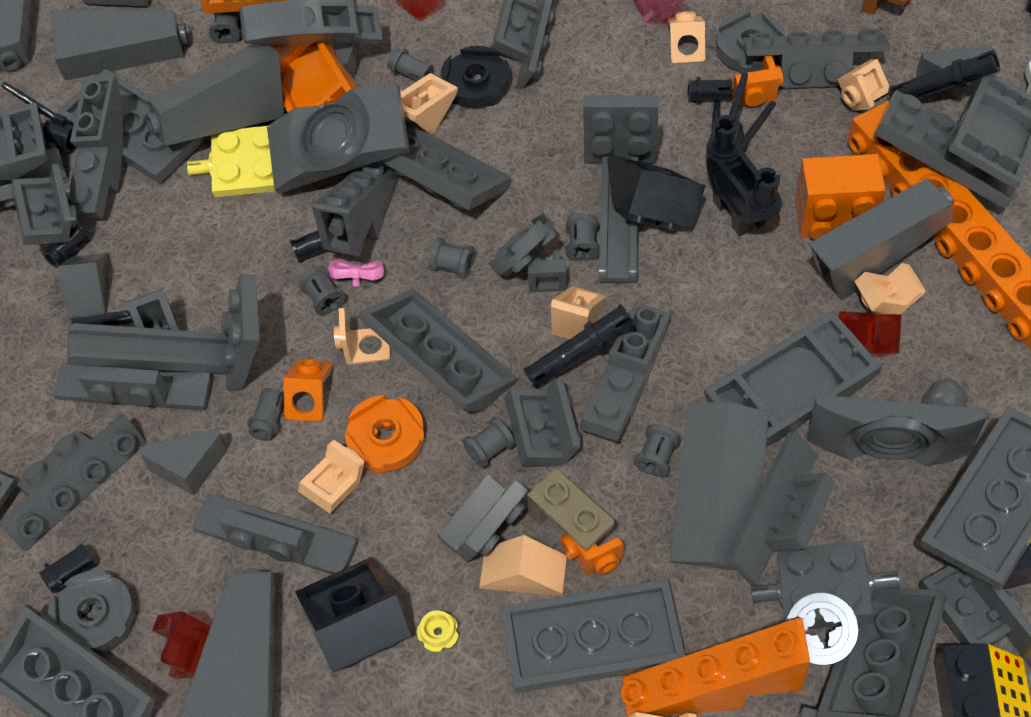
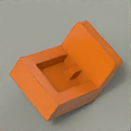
(761, 84)
(597, 559)

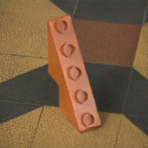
(723, 674)

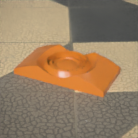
(312, 75)

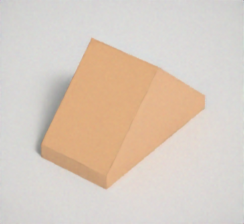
(427, 102)
(574, 309)
(524, 567)

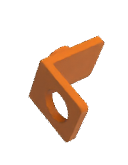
(308, 377)

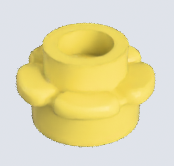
(437, 620)

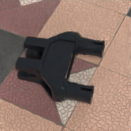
(736, 180)

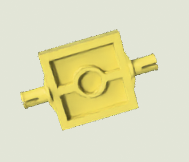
(237, 162)

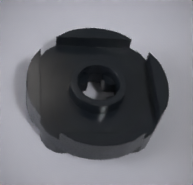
(481, 92)

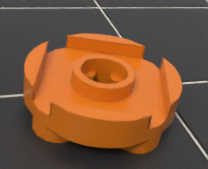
(391, 453)

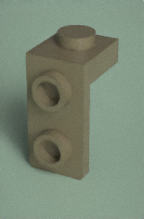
(569, 509)

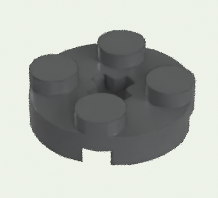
(731, 40)
(515, 252)
(109, 596)

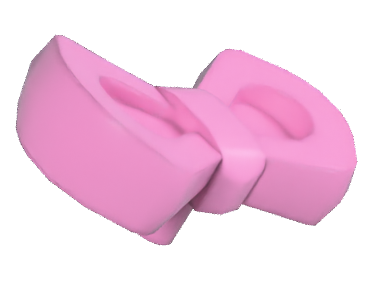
(343, 269)

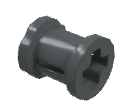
(225, 28)
(582, 237)
(451, 258)
(321, 290)
(654, 434)
(488, 442)

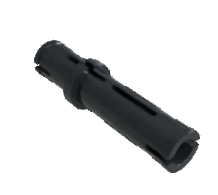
(954, 75)
(579, 346)

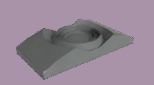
(995, 130)
(337, 136)
(21, 141)
(788, 376)
(894, 429)

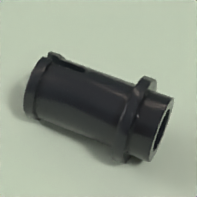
(707, 90)
(307, 246)
(60, 252)
(66, 567)

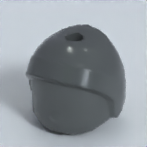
(946, 393)

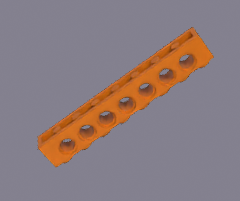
(973, 238)

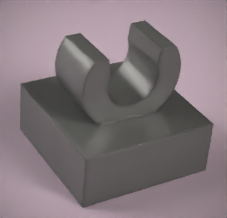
(547, 274)

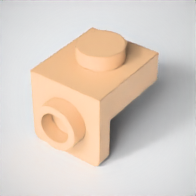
(863, 85)
(892, 292)
(333, 477)

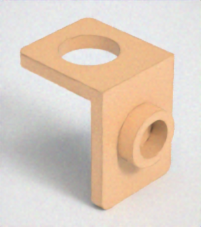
(686, 24)
(350, 340)

